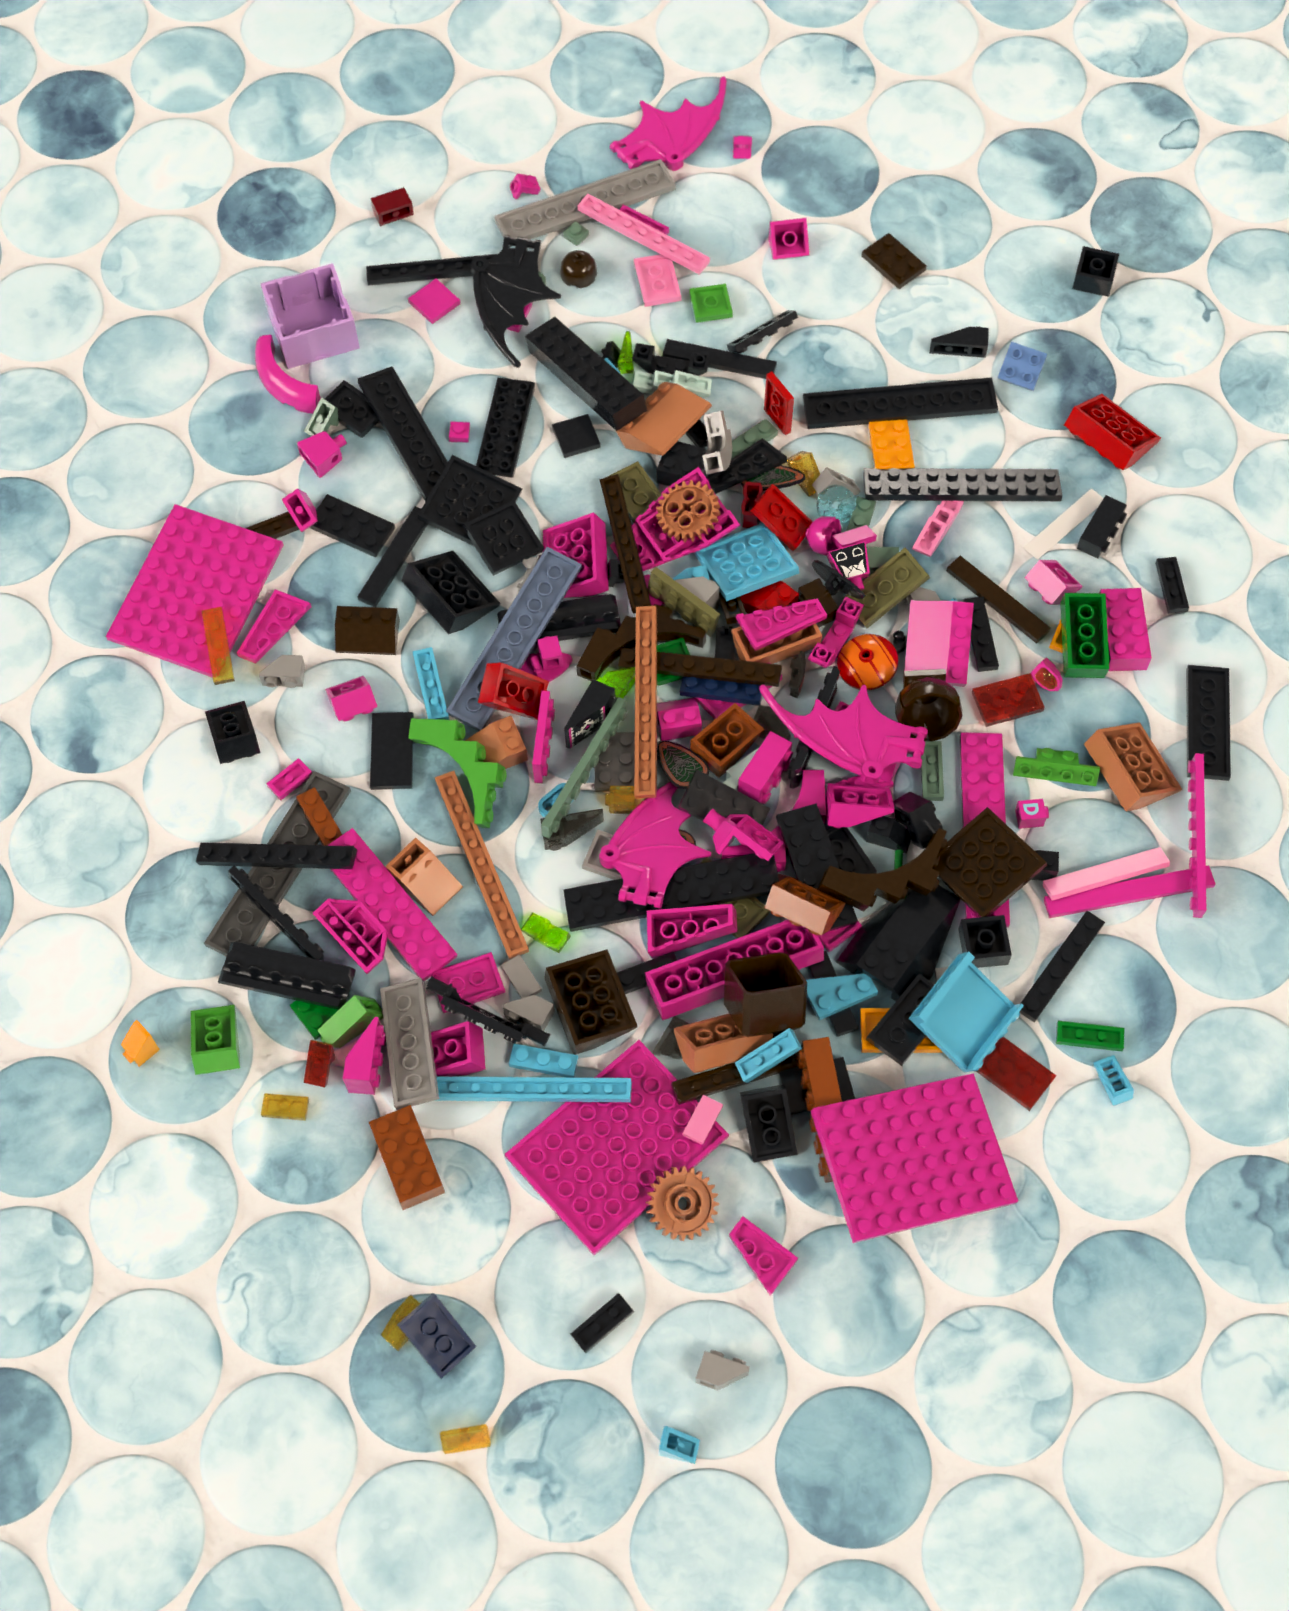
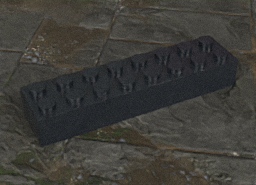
(586, 373)

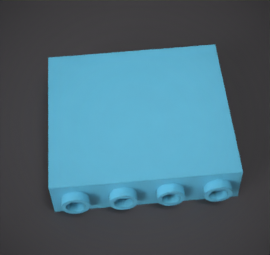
(965, 1014)

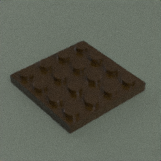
(987, 863)

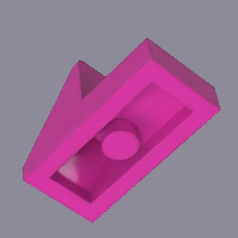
(742, 147)

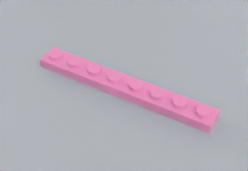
(643, 234)

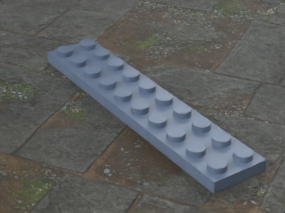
(517, 631)

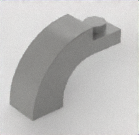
(719, 443)

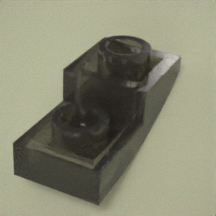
(798, 672)

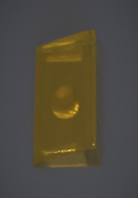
(465, 1439)

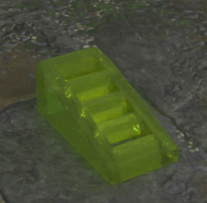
(625, 361)

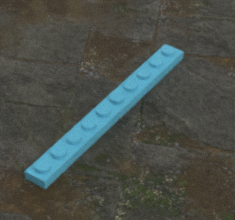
(534, 1089)

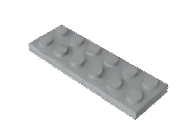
(409, 1044)

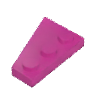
(763, 1254)

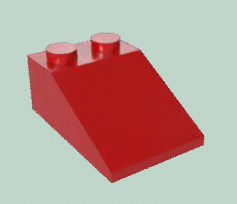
(769, 596)
(512, 690)

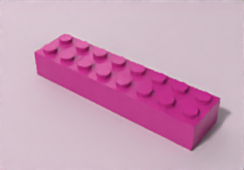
(701, 976)

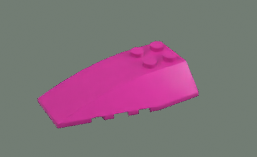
(657, 548)

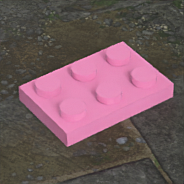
(657, 280)

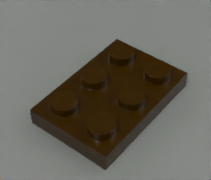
(894, 261)

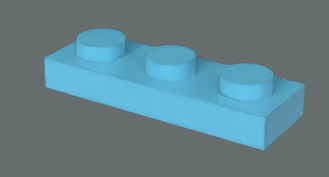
(768, 1055)
(543, 1061)

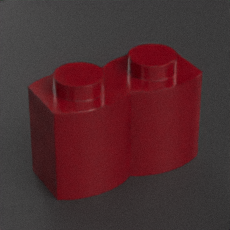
(751, 494)

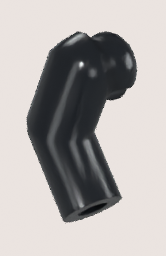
(899, 641)

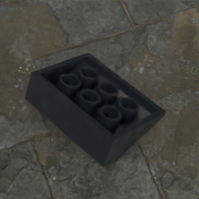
(449, 591)

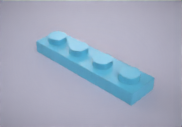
(430, 684)

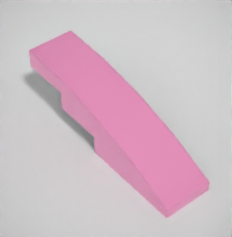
(937, 527)

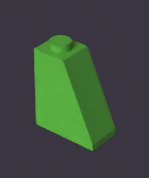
(350, 1021)

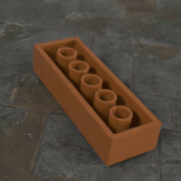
(821, 1085)

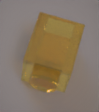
(620, 799)

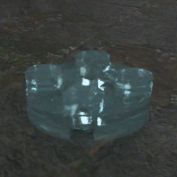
(840, 494)

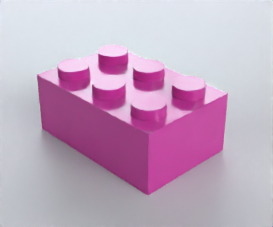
(766, 768)

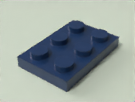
(436, 1335)

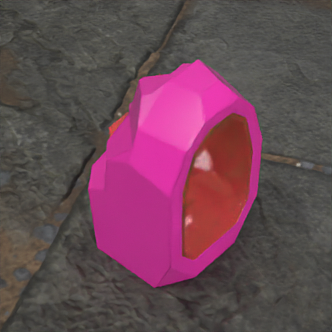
(1047, 675)

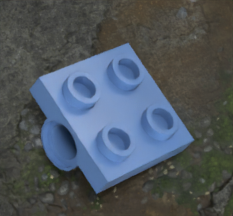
(1022, 366)

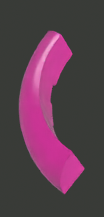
(280, 385)

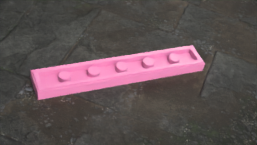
(1106, 873)

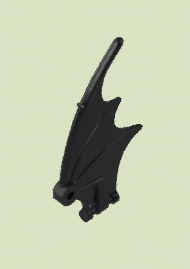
(506, 287)

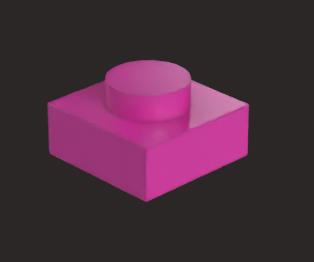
(459, 432)

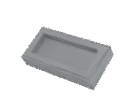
(521, 977)

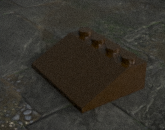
(589, 1001)

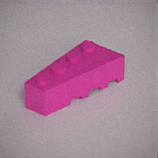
(685, 927)

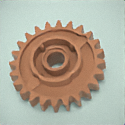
(665, 1203)

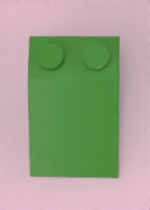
(214, 1039)

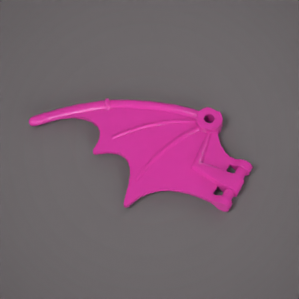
(670, 134)
(855, 737)
(650, 848)

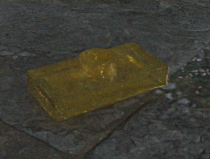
(285, 1107)

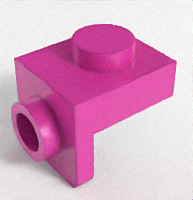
(524, 184)

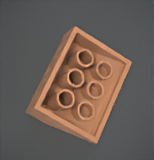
(668, 417)
(1132, 765)

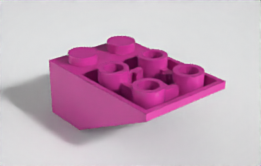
(364, 1060)

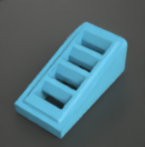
(1118, 1093)

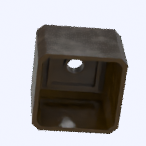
(765, 994)

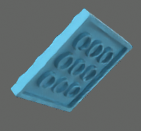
(747, 561)

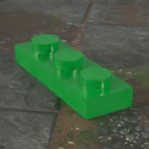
(1090, 1036)

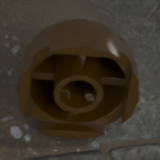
(578, 269)

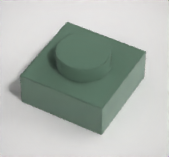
(576, 233)

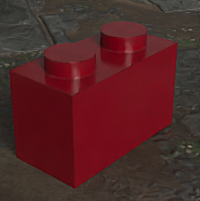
(392, 206)

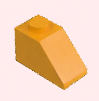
(138, 1044)

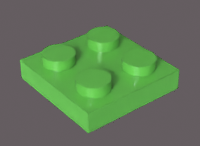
(710, 303)

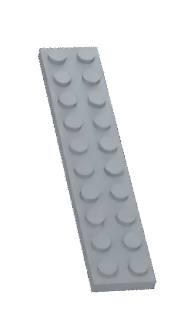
(562, 210)

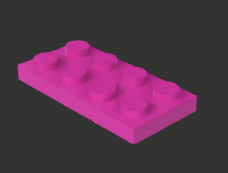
(543, 735)

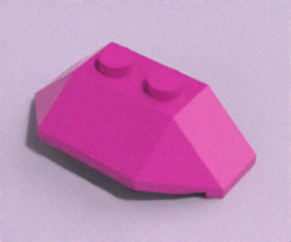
(354, 930)

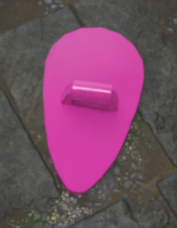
(534, 666)

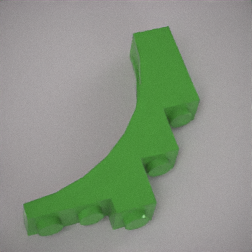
(482, 776)

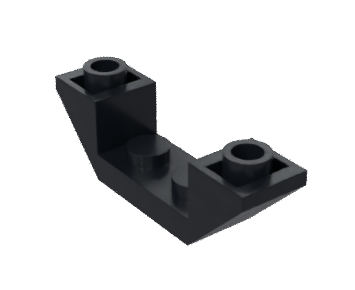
(645, 357)

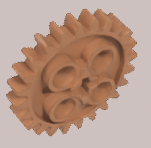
(678, 500)

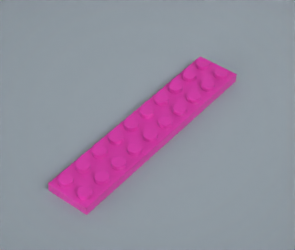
(983, 786)

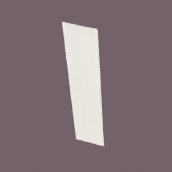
(1064, 524)

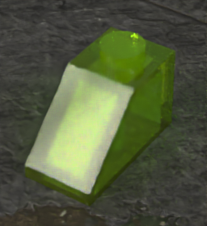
(619, 679)

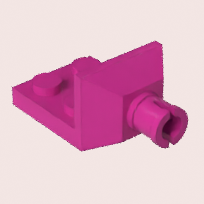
(745, 830)

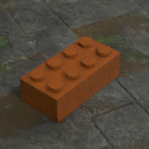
(406, 1157)

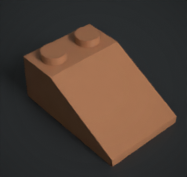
(502, 743)

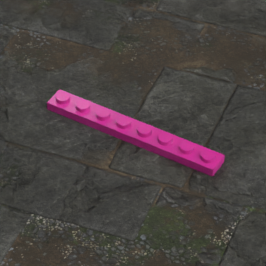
(1197, 843)

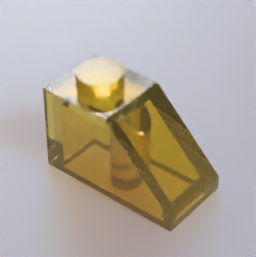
(806, 464)
(392, 1332)

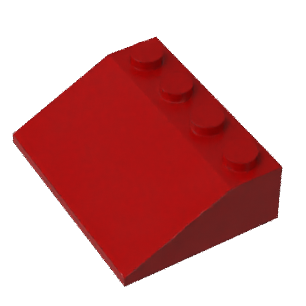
(1111, 431)

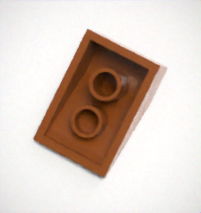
(726, 739)

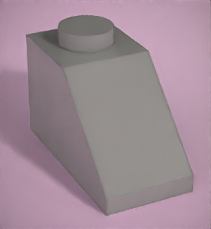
(830, 477)

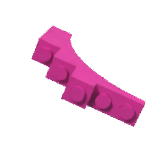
(811, 792)

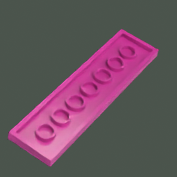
(384, 897)

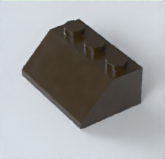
(366, 630)

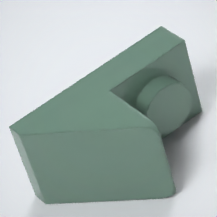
(322, 417)

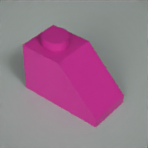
(301, 509)

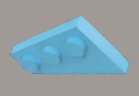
(838, 993)

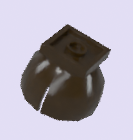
(929, 701)

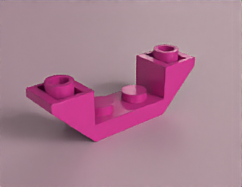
(839, 633)

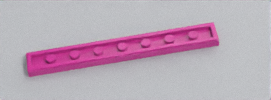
(1125, 893)

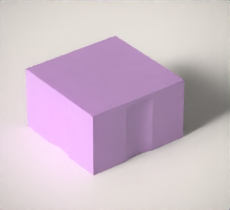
(310, 316)

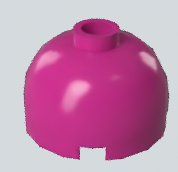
(821, 532)

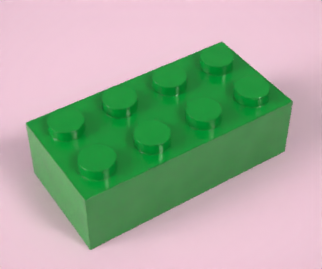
(1084, 635)

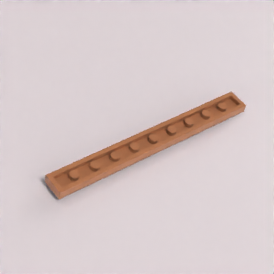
(646, 703)
(481, 865)

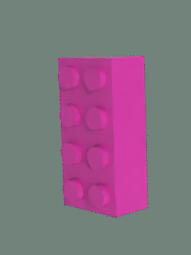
(1127, 630)

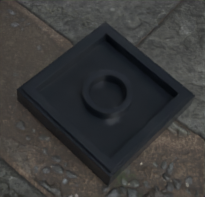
(576, 436)

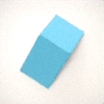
(678, 1445)

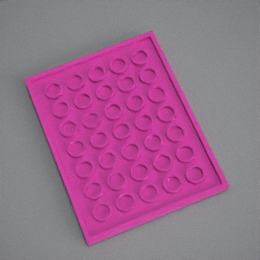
(191, 569)
(602, 1156)
(913, 1157)

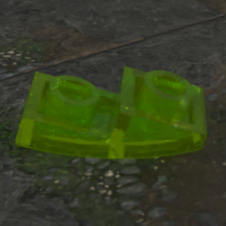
(545, 933)

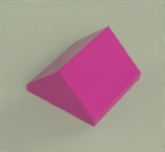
(788, 238)

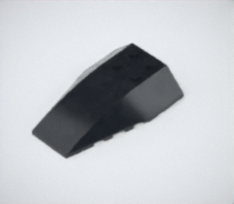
(903, 940)

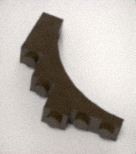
(607, 646)
(892, 885)

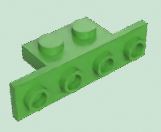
(1056, 766)

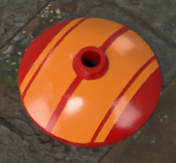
(870, 671)

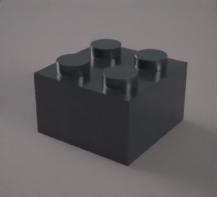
(1095, 271)
(678, 462)
(986, 940)

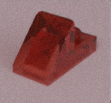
(318, 1063)

